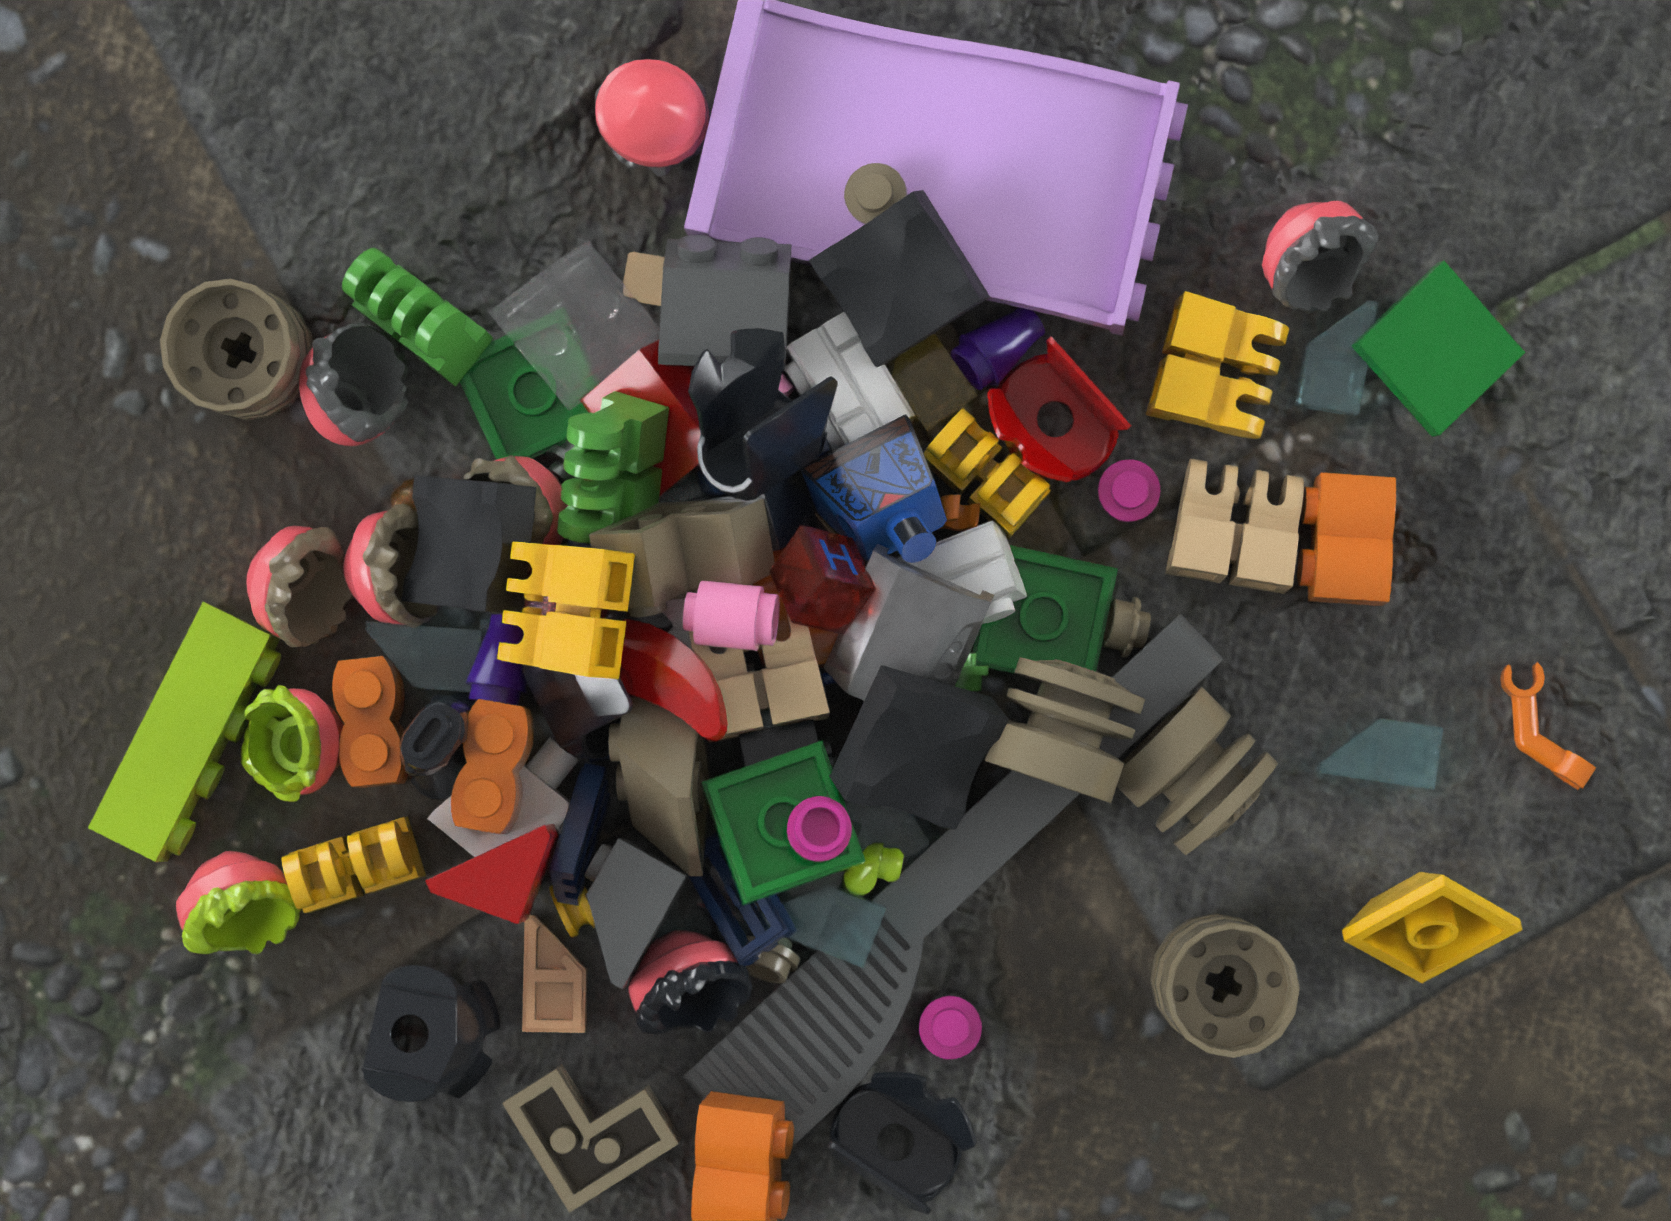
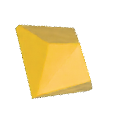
(1428, 926)

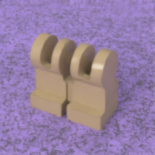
(1259, 550)
(786, 687)

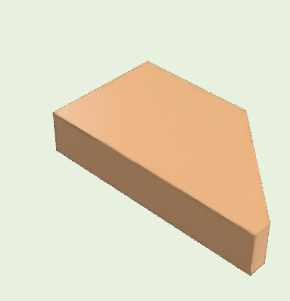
(552, 983)

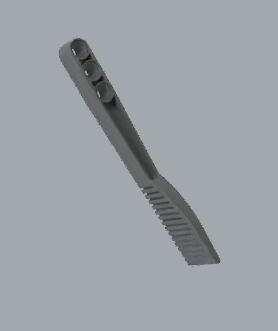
(836, 1018)

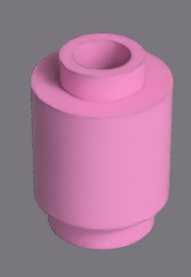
(731, 615)

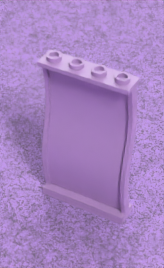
(1021, 152)

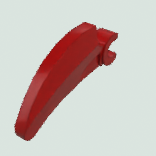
(672, 677)

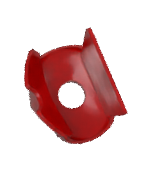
(1060, 380)

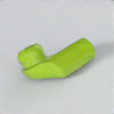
(879, 863)

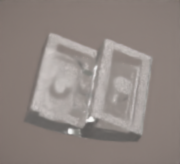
(575, 323)

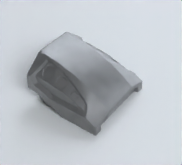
(908, 625)

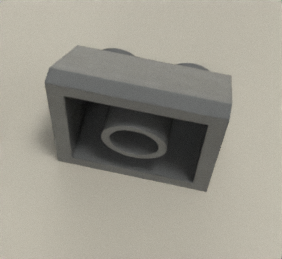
(718, 290)
(630, 903)

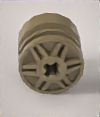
(202, 344)
(1066, 728)
(1195, 771)
(1236, 1019)

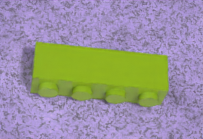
(185, 734)

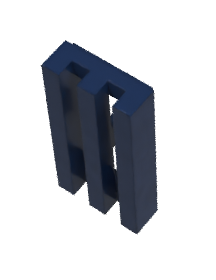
(580, 834)
(773, 909)

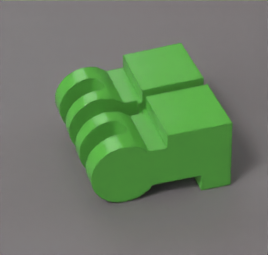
(414, 315)
(612, 463)

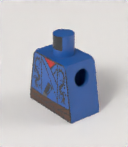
(879, 492)

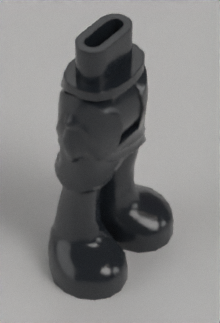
(432, 743)

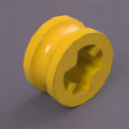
(572, 915)

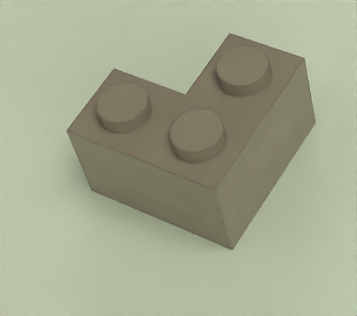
(688, 544)
(587, 1152)

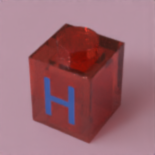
(822, 580)

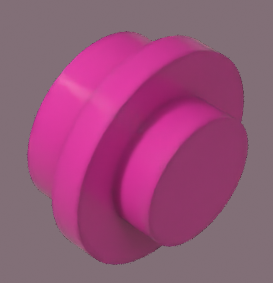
(1129, 490)
(819, 829)
(950, 1027)

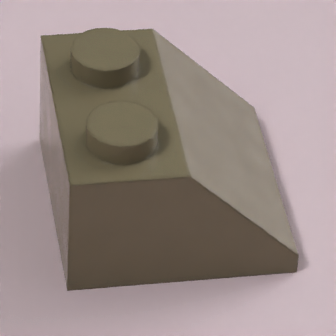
(661, 781)

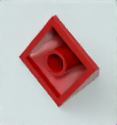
(667, 386)
(503, 878)

